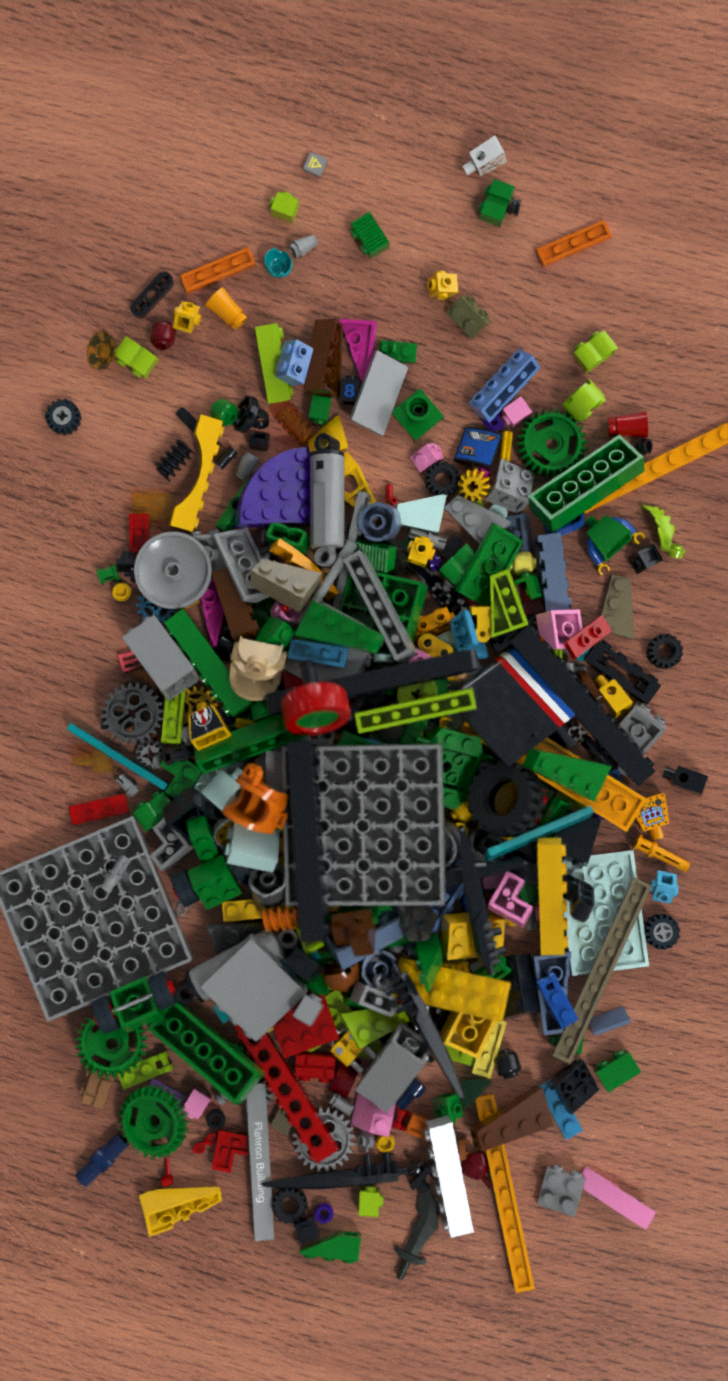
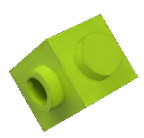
(284, 206)
(370, 1201)

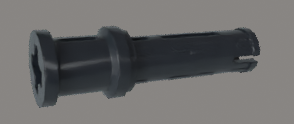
(180, 753)

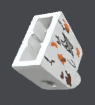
(491, 155)

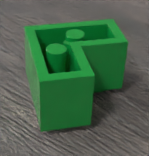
(185, 774)

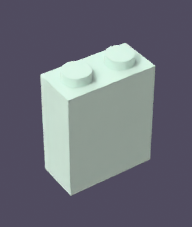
(252, 848)

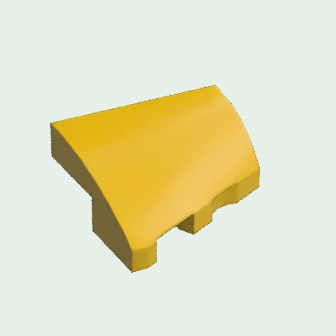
(334, 429)

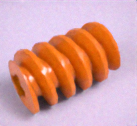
(280, 919)

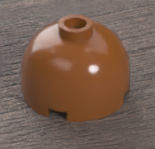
(341, 979)

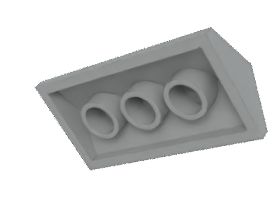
(240, 558)

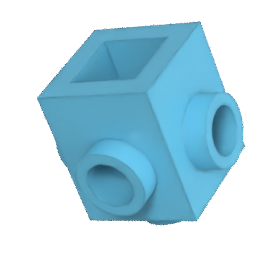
(664, 887)

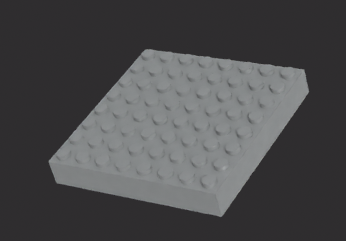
(378, 824)
(82, 938)

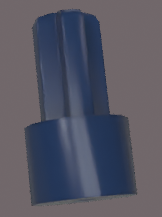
(414, 1090)

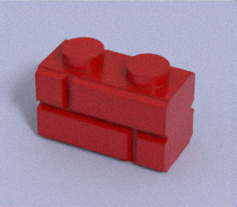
(315, 1066)

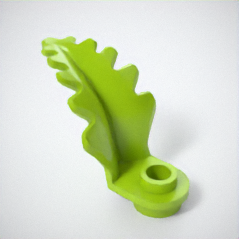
(665, 531)

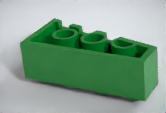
(335, 629)
(572, 773)

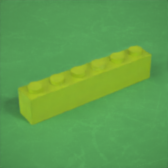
(415, 710)

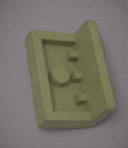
(468, 315)

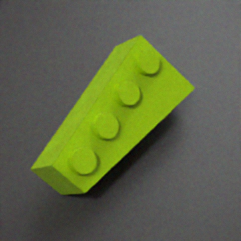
(270, 352)

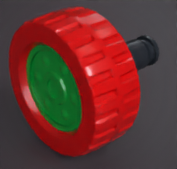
(315, 705)

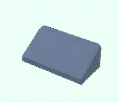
(521, 528)
(609, 1021)

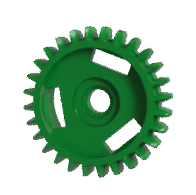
(560, 431)
(119, 1057)
(170, 1126)

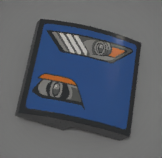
(478, 447)

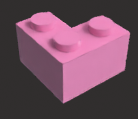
(506, 901)

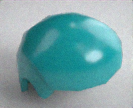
(277, 263)

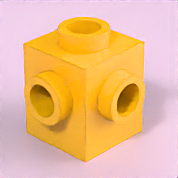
(442, 285)
(186, 317)
(417, 557)

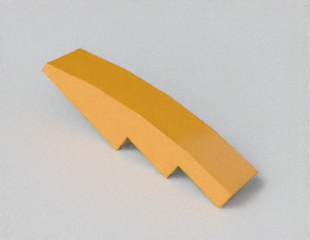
(295, 558)

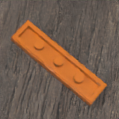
(573, 243)
(217, 270)

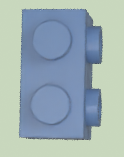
(294, 362)

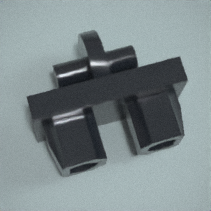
(126, 565)
(418, 1181)

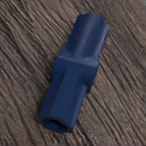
(101, 1160)

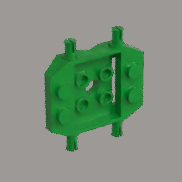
(461, 766)

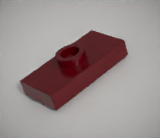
(532, 605)

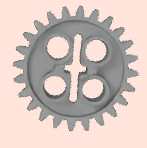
(340, 1132)

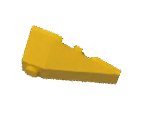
(167, 1206)

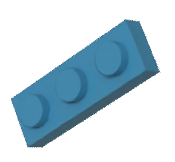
(319, 653)
(567, 1123)

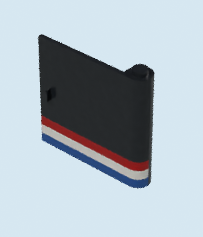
(512, 707)

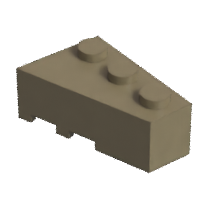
(285, 583)

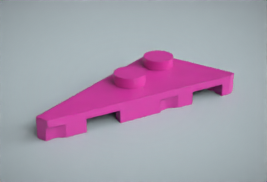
(361, 340)
(212, 612)

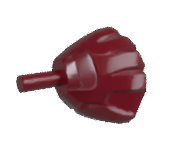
(476, 1167)

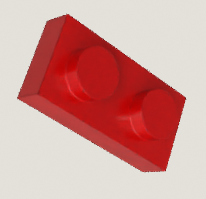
(138, 531)

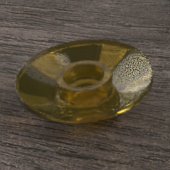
(101, 350)

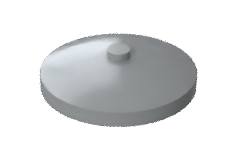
(173, 570)

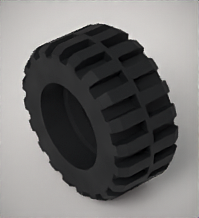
(527, 806)

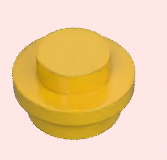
(121, 592)
(384, 1143)

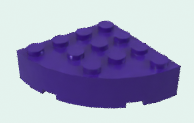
(277, 492)

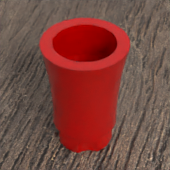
(629, 425)

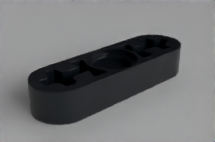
(151, 287)

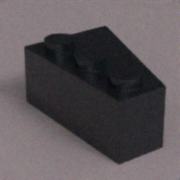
(522, 993)

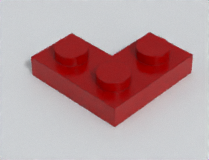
(227, 1145)

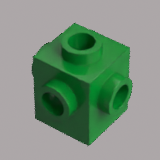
(447, 1105)

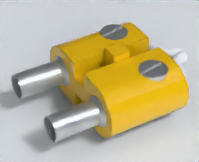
(347, 1051)

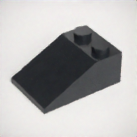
(189, 806)

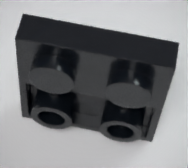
(574, 1085)

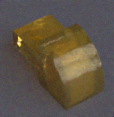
(101, 762)

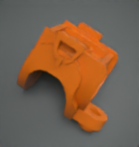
(258, 804)

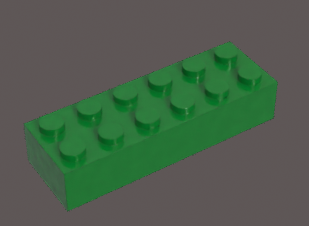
(586, 483)
(205, 659)
(207, 1052)

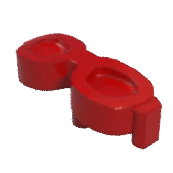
(200, 1147)

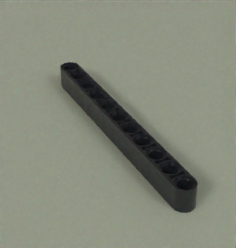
(394, 676)

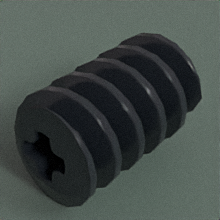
(173, 459)

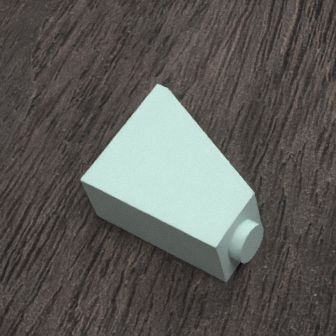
(423, 513)

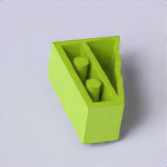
(506, 605)

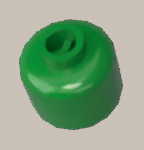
(224, 411)

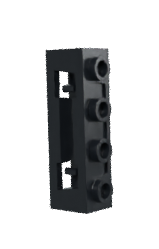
(619, 659)

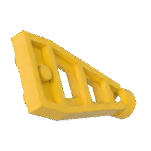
(352, 468)

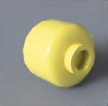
(523, 563)

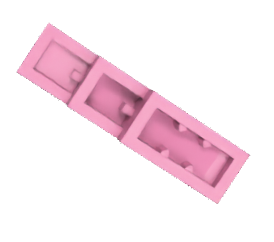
(617, 1198)

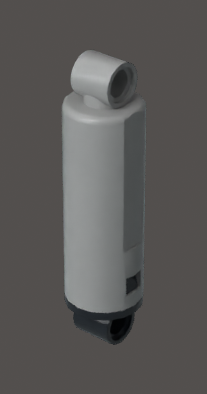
(327, 500)
(271, 940)

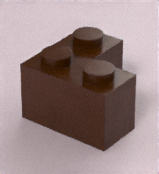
(355, 929)

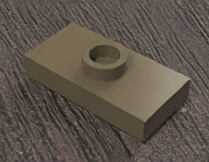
(280, 1121)

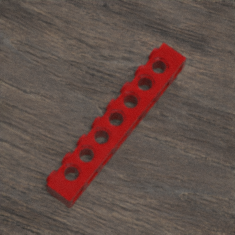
(316, 1152)

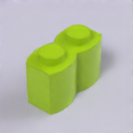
(594, 351)
(135, 357)

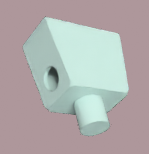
(223, 788)

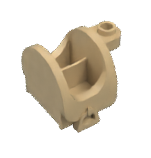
(256, 668)

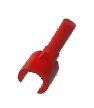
(168, 1178)

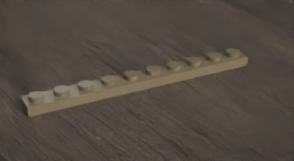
(602, 969)

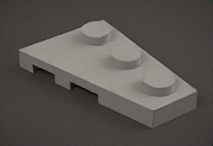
(474, 518)

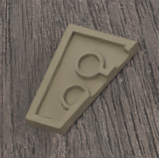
(618, 607)

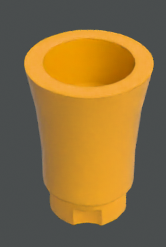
(226, 309)

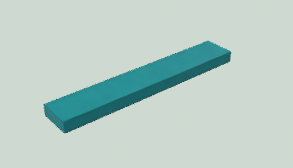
(118, 756)
(539, 832)

